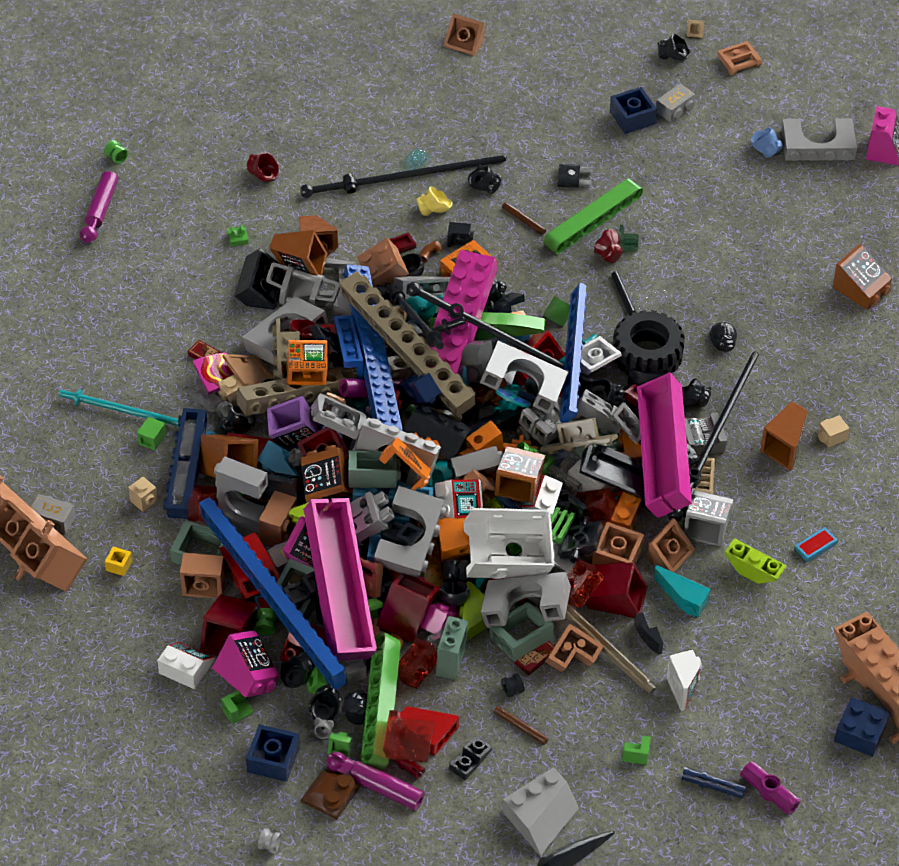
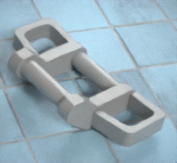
(292, 272)

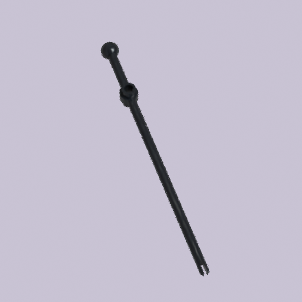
(350, 183)
(415, 290)
(695, 475)

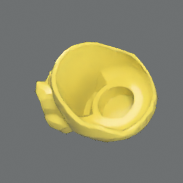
(433, 201)

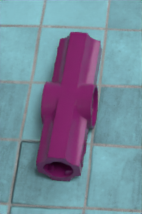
(778, 795)

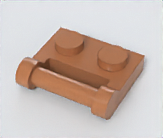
(739, 53)
(372, 581)

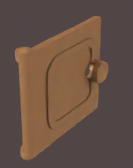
(248, 368)

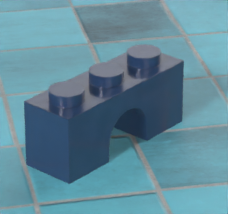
(419, 389)

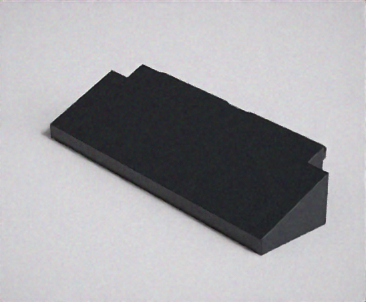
(616, 471)

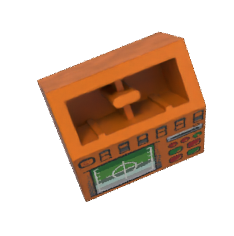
(307, 362)

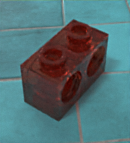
(199, 494)
(600, 503)
(583, 581)
(417, 663)

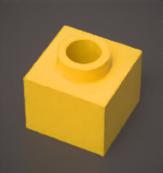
(118, 561)

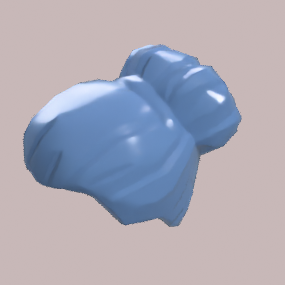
(766, 142)

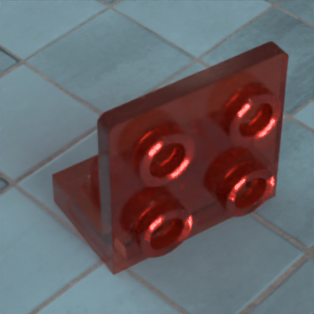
(407, 738)

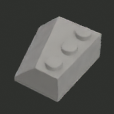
(541, 809)

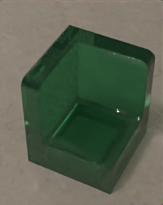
(628, 242)

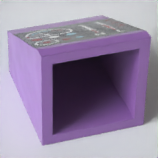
(291, 422)

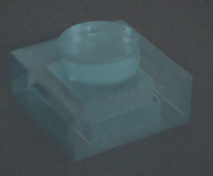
(417, 158)

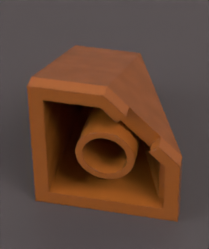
(326, 232)

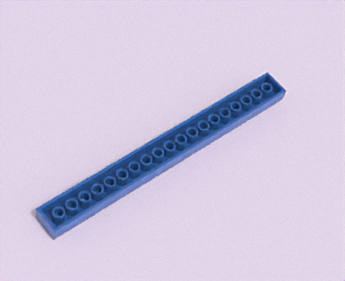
(375, 364)
(273, 593)

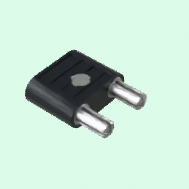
(569, 175)

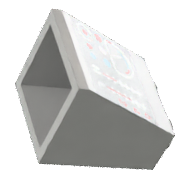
(708, 518)

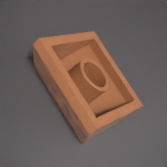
(464, 34)
(670, 547)

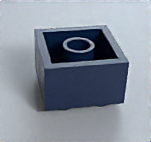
(633, 110)
(861, 726)
(272, 753)

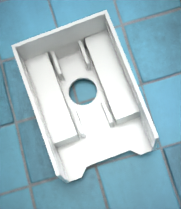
(495, 528)

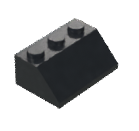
(252, 285)
(438, 426)
(286, 484)

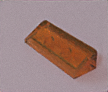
(433, 572)

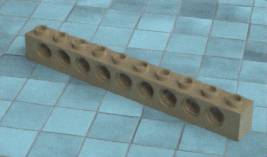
(351, 289)
(258, 397)

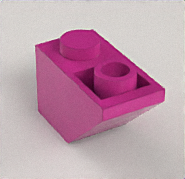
(437, 616)

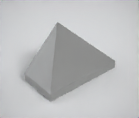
(628, 422)

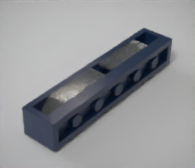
(186, 462)

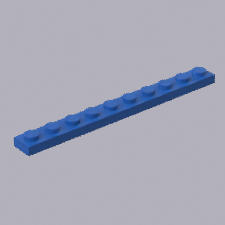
(573, 353)

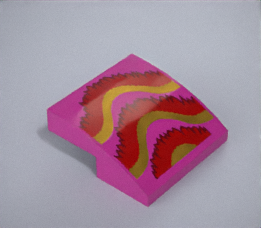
(211, 371)

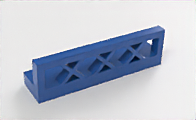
(349, 343)

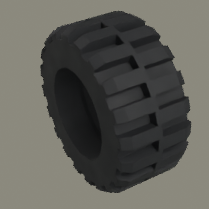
(654, 328)

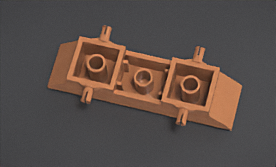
(36, 543)
(871, 661)

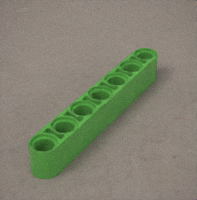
(593, 216)
(380, 699)

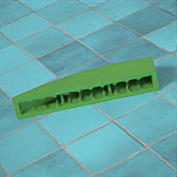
(509, 323)

